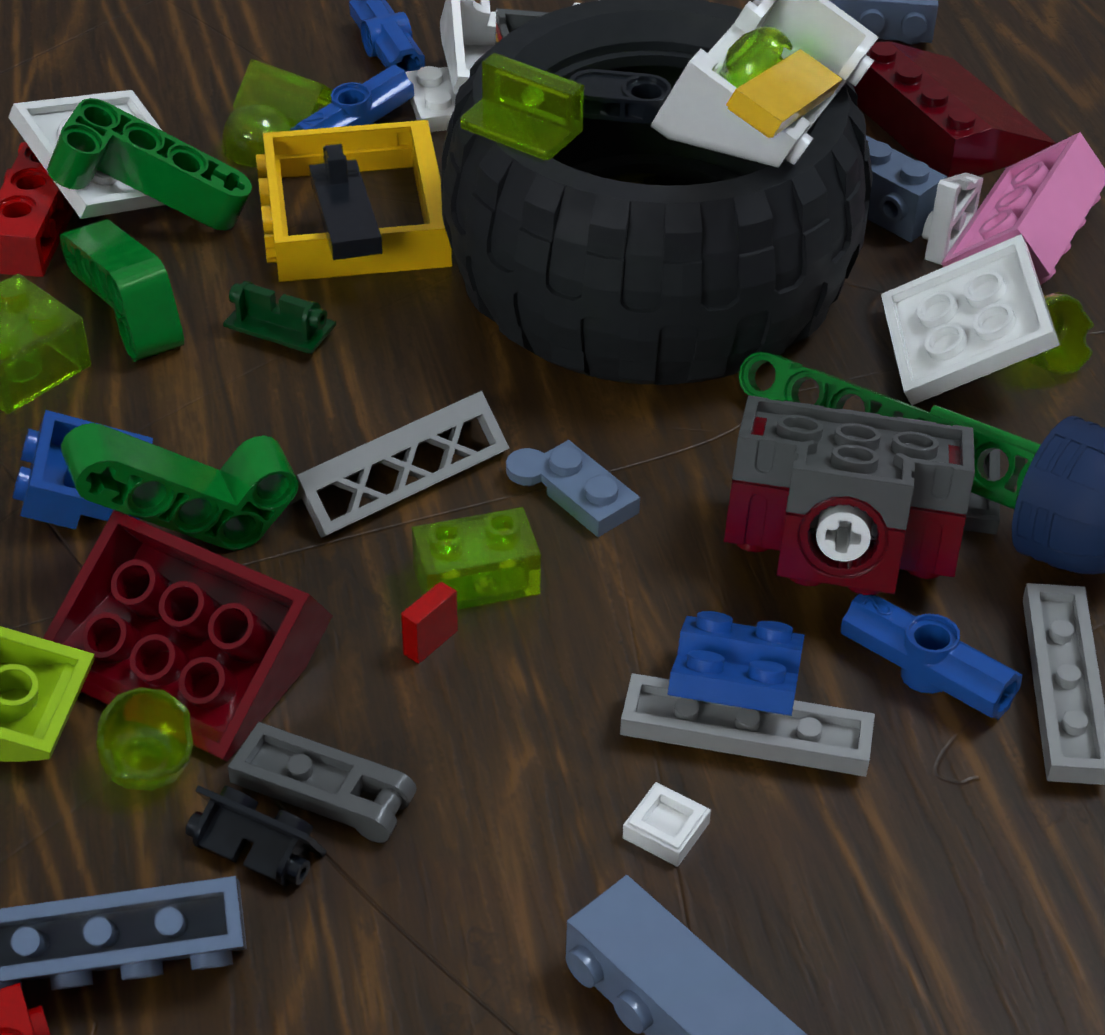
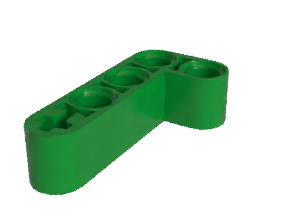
(148, 161)
(130, 282)
(181, 494)

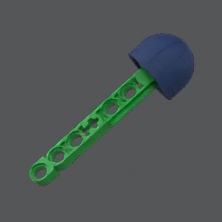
(1058, 489)

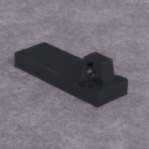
(344, 206)

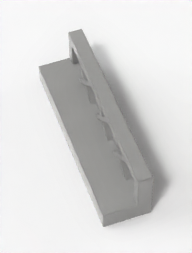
(392, 444)

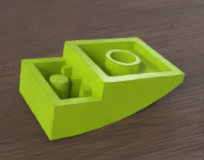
(36, 693)

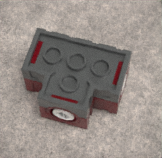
(849, 494)

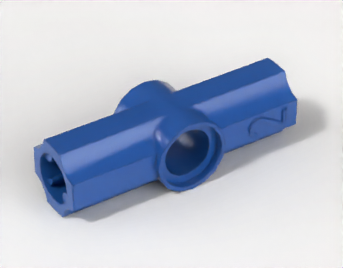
(386, 34)
(362, 103)
(931, 654)

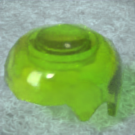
(753, 54)
(245, 129)
(1071, 329)
(144, 739)

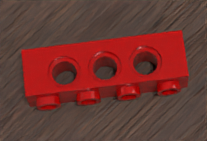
(30, 216)

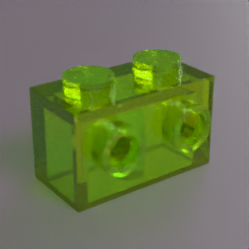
(479, 556)

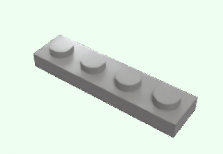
(1066, 683)
(811, 737)

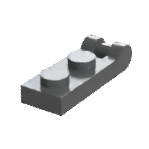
(322, 780)

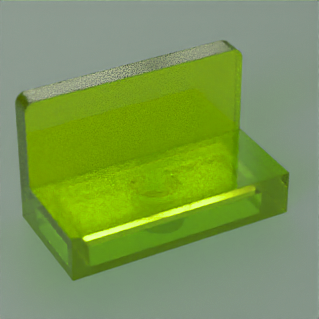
(282, 90)
(526, 108)

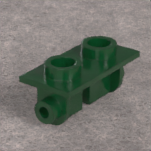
(289, 323)

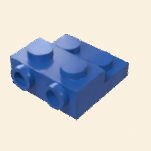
(47, 485)
(737, 663)

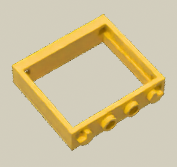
(374, 148)

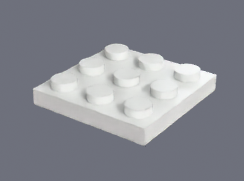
(40, 127)
(968, 320)

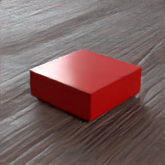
(429, 622)

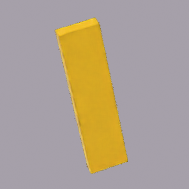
(783, 93)

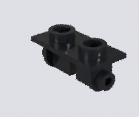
(277, 843)

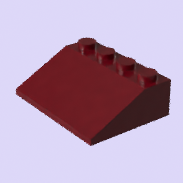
(944, 112)
(189, 626)

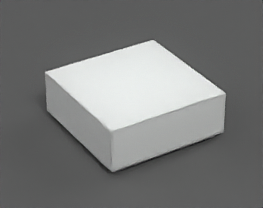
(666, 824)

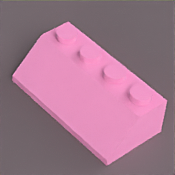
(1040, 199)

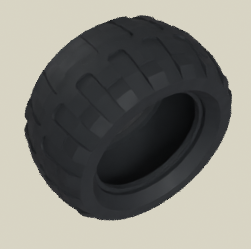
(642, 275)

